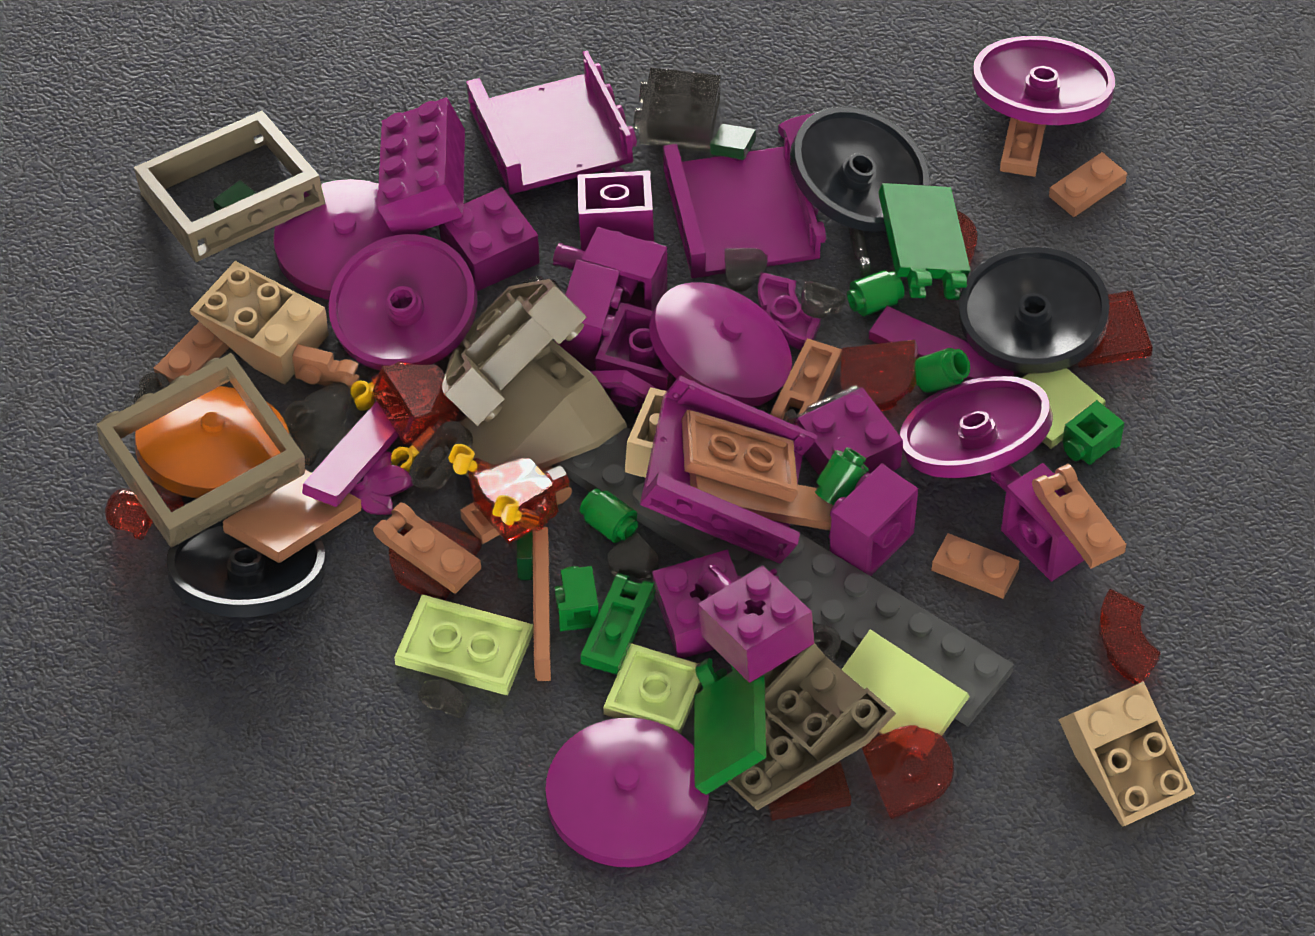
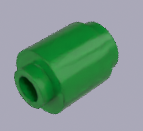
(875, 292)
(941, 369)
(840, 475)
(609, 515)

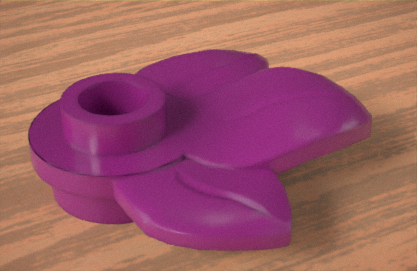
(380, 485)

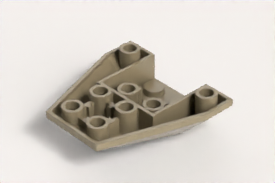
(547, 413)
(811, 723)

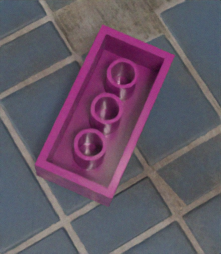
(421, 168)

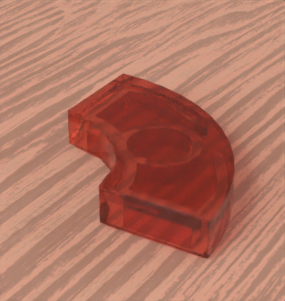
(1124, 639)

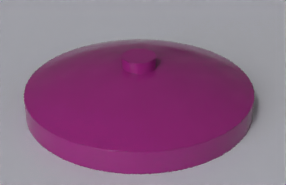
(1043, 80)
(323, 240)
(403, 301)
(720, 342)
(976, 426)
(625, 792)

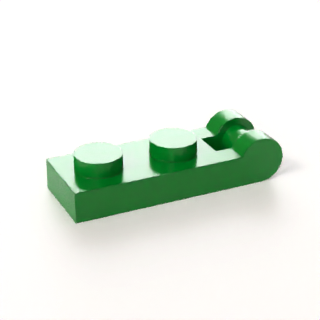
(617, 624)

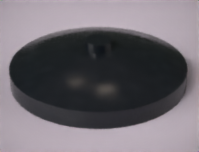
(846, 157)
(1034, 310)
(238, 581)

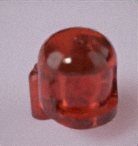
(126, 513)

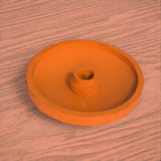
(204, 443)

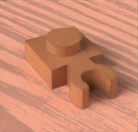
(320, 368)

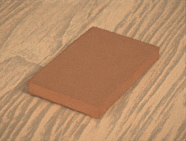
(739, 456)
(287, 520)

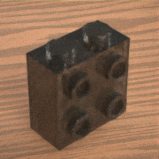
(678, 109)

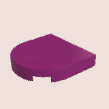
(624, 387)

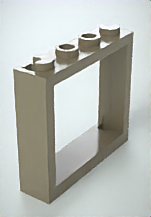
(244, 217)
(225, 499)

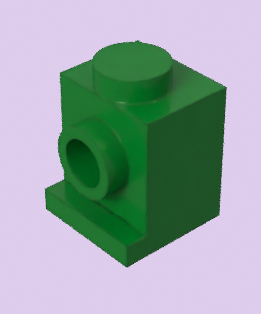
(1092, 433)
(576, 598)

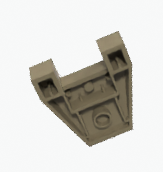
(505, 342)

